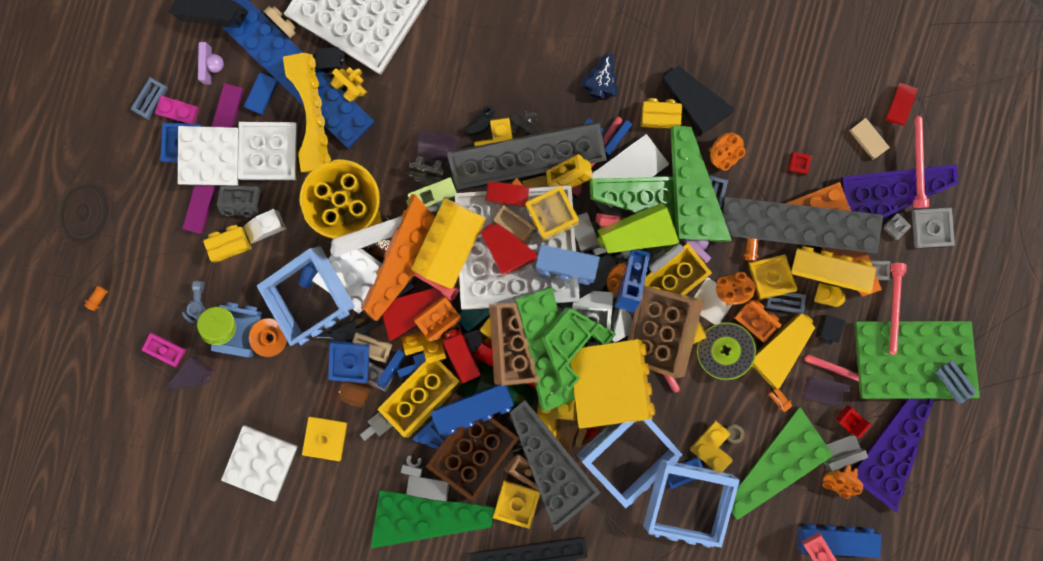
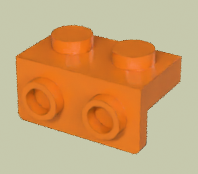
(437, 319)
(757, 320)

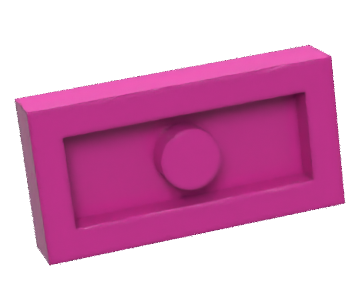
(176, 110)
(164, 350)

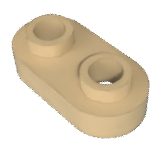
(275, 15)

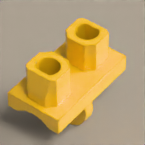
(349, 79)

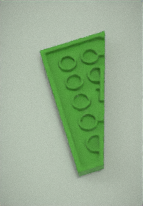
(634, 193)
(695, 202)
(785, 460)

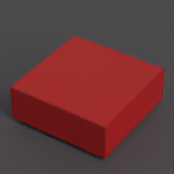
(799, 163)

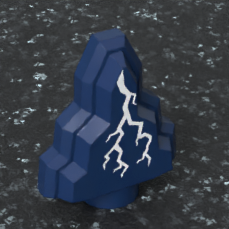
(602, 79)

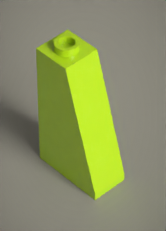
(639, 231)

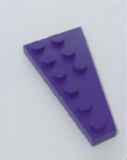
(894, 190)
(894, 452)

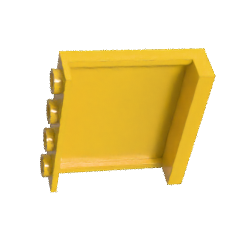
(612, 384)

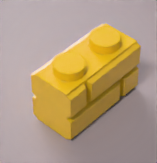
(660, 114)
(570, 172)
(227, 243)

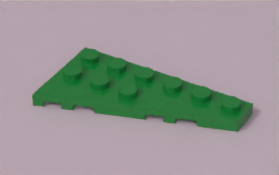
(413, 518)

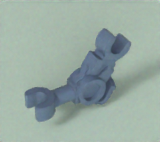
(195, 307)

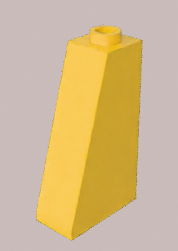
(782, 350)

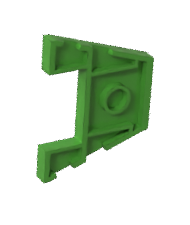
(565, 340)

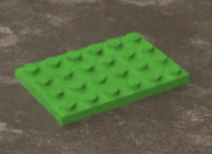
(920, 352)

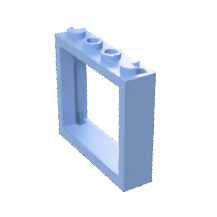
(279, 308)
(605, 439)
(723, 512)

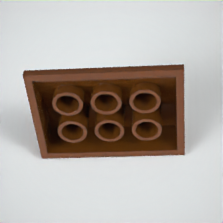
(473, 455)

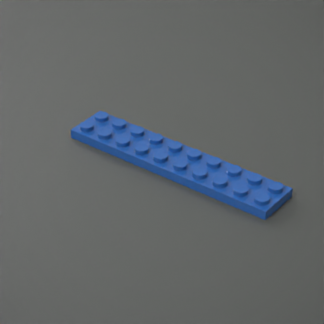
(269, 47)

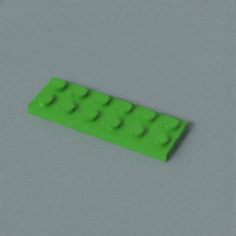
(537, 314)

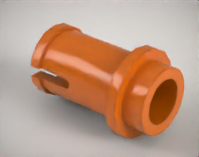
(751, 250)
(95, 298)
(782, 402)

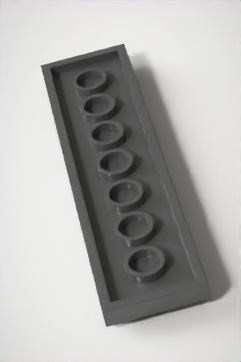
(525, 155)
(803, 224)

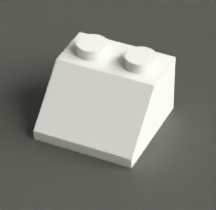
(596, 307)

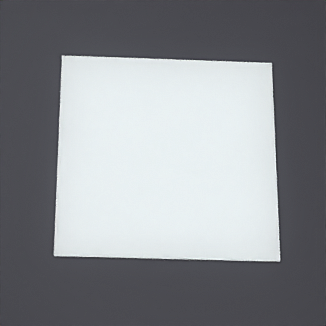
(713, 308)

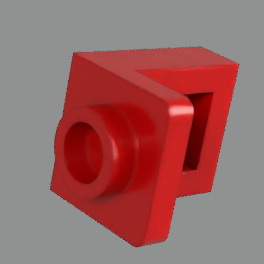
(853, 422)

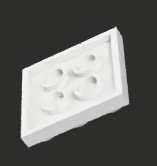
(267, 151)
(207, 156)
(356, 273)
(259, 463)

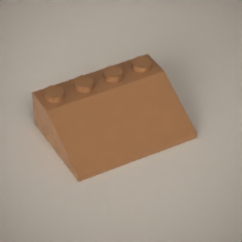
(667, 328)

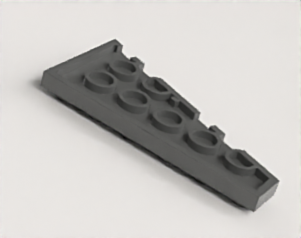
(557, 475)

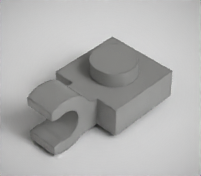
(378, 424)

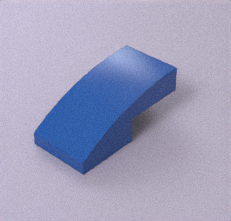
(419, 360)

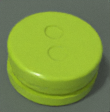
(216, 326)

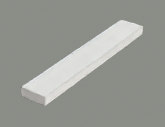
(369, 235)

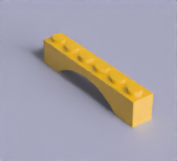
(301, 72)

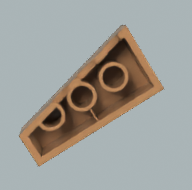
(509, 346)

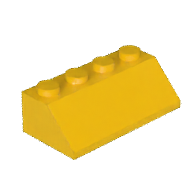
(448, 243)
(833, 269)
(680, 273)
(419, 396)

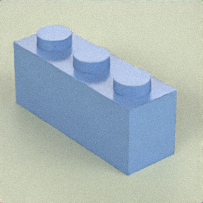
(567, 264)

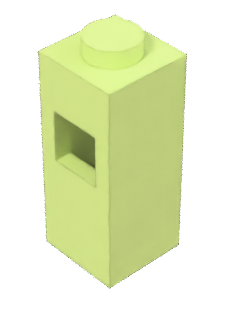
(435, 193)

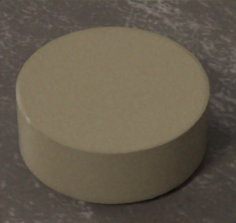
(736, 432)

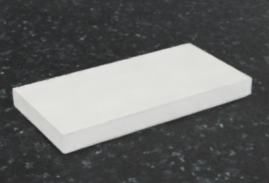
(637, 160)

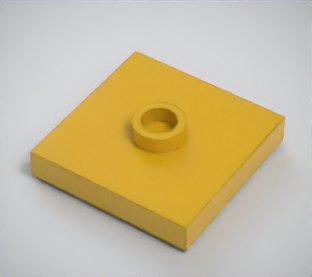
(772, 277)
(324, 438)
(516, 504)

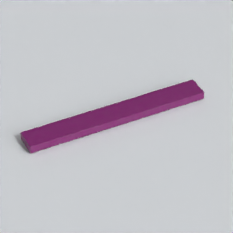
(203, 194)

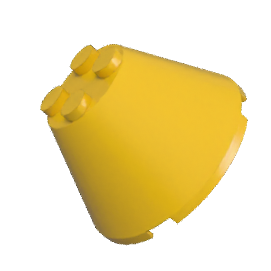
(339, 198)

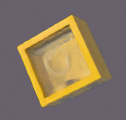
(552, 213)

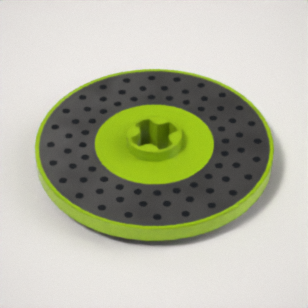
(740, 358)

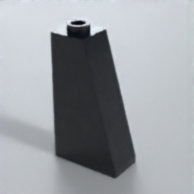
(210, 12)
(698, 102)
(605, 264)

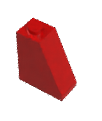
(506, 249)
(461, 355)

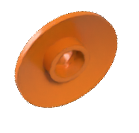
(259, 341)

